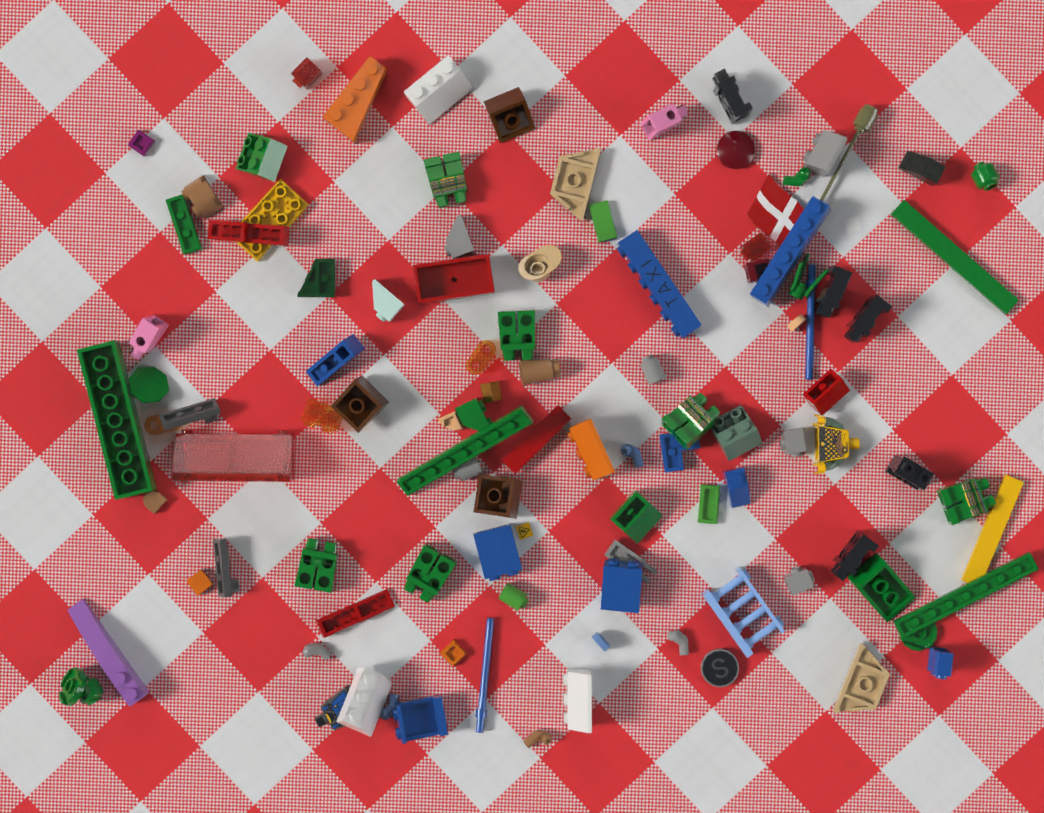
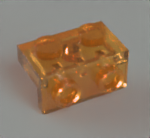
(321, 415)

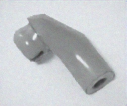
(681, 639)
(315, 649)

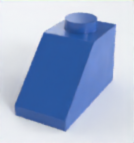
(737, 486)

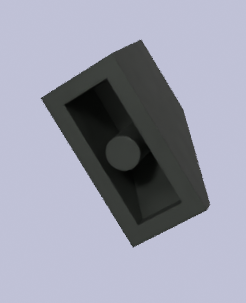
(922, 167)

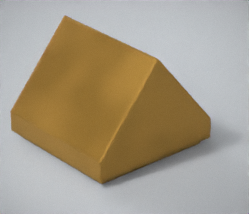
(491, 392)

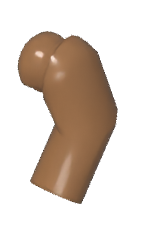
(538, 736)

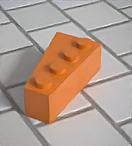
(355, 101)

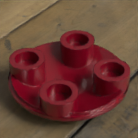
(735, 149)

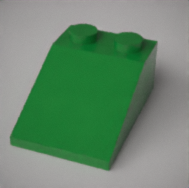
(881, 587)

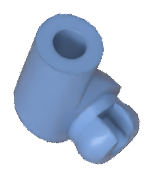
(634, 453)
(386, 712)

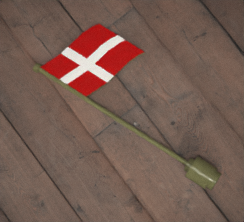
(776, 210)

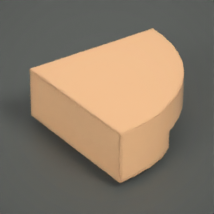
(451, 421)

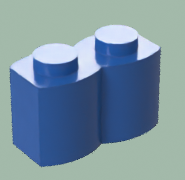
(940, 662)

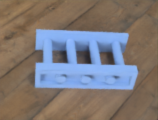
(736, 628)

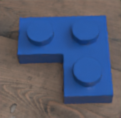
(672, 453)

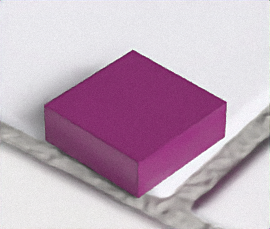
(141, 143)

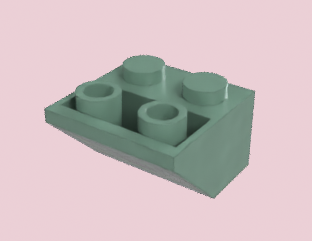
(735, 433)

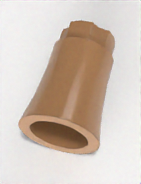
(538, 370)

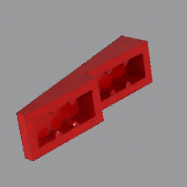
(248, 233)
(536, 439)
(354, 613)

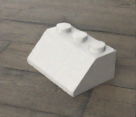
(438, 89)
(578, 700)
(364, 701)

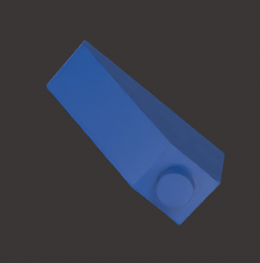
(335, 359)

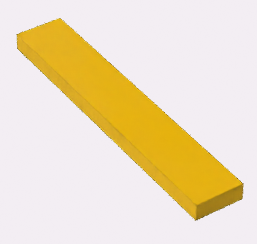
(992, 528)

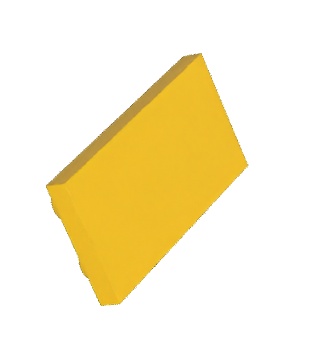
(278, 207)

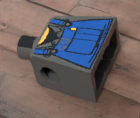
(331, 709)

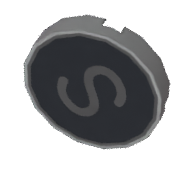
(719, 667)

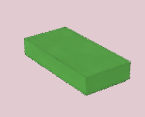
(602, 221)
(708, 504)

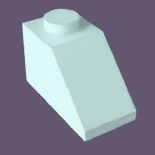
(385, 302)

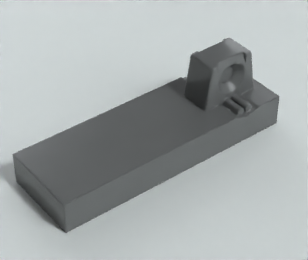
(204, 410)
(224, 584)

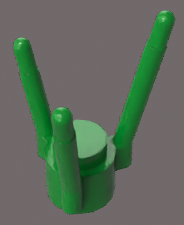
(798, 288)

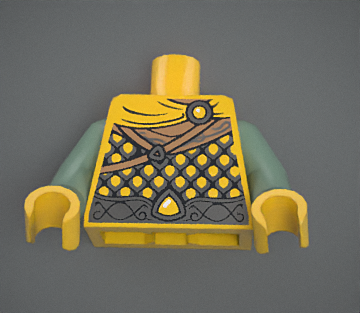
(831, 443)

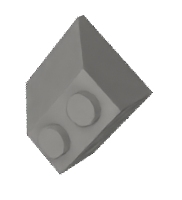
(824, 152)

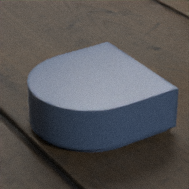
(601, 641)

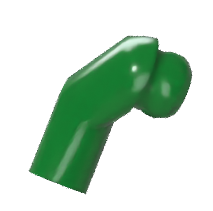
(799, 179)

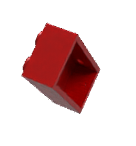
(435, 284)

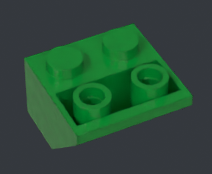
(261, 157)
(473, 415)
(636, 516)

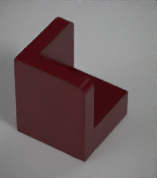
(755, 269)

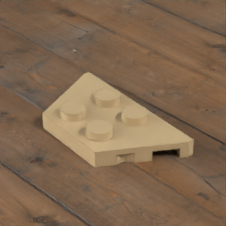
(574, 180)
(862, 683)

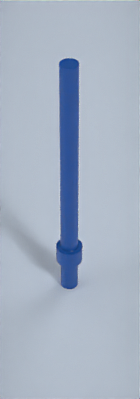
(810, 323)
(481, 711)

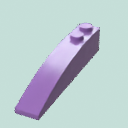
(108, 653)

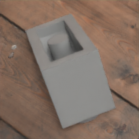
(458, 240)

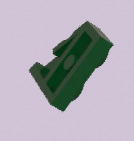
(320, 280)

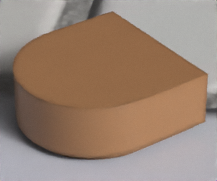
(154, 500)

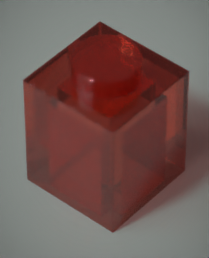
(306, 73)
(755, 247)

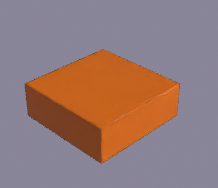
(199, 582)
(453, 652)

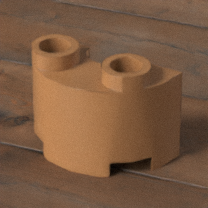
(202, 197)

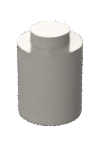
(652, 369)
(468, 470)

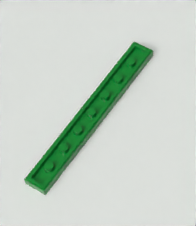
(954, 257)
(465, 450)
(965, 595)

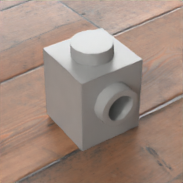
(793, 442)
(799, 580)

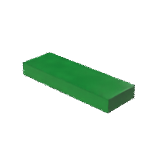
(184, 224)

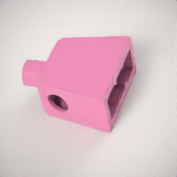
(663, 120)
(147, 335)

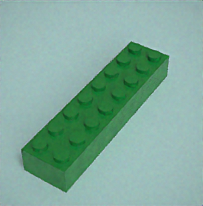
(116, 419)

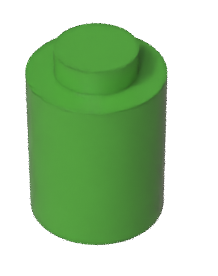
(513, 597)

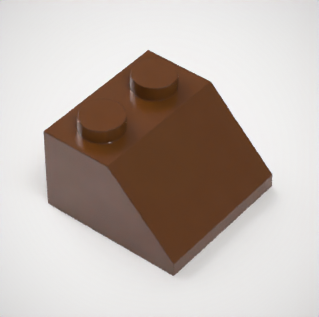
(509, 114)
(359, 403)
(497, 496)

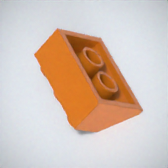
(590, 449)

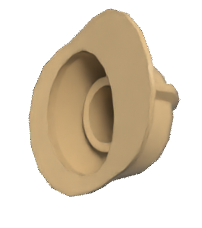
(540, 263)

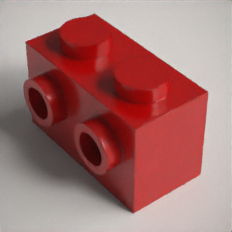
(826, 392)

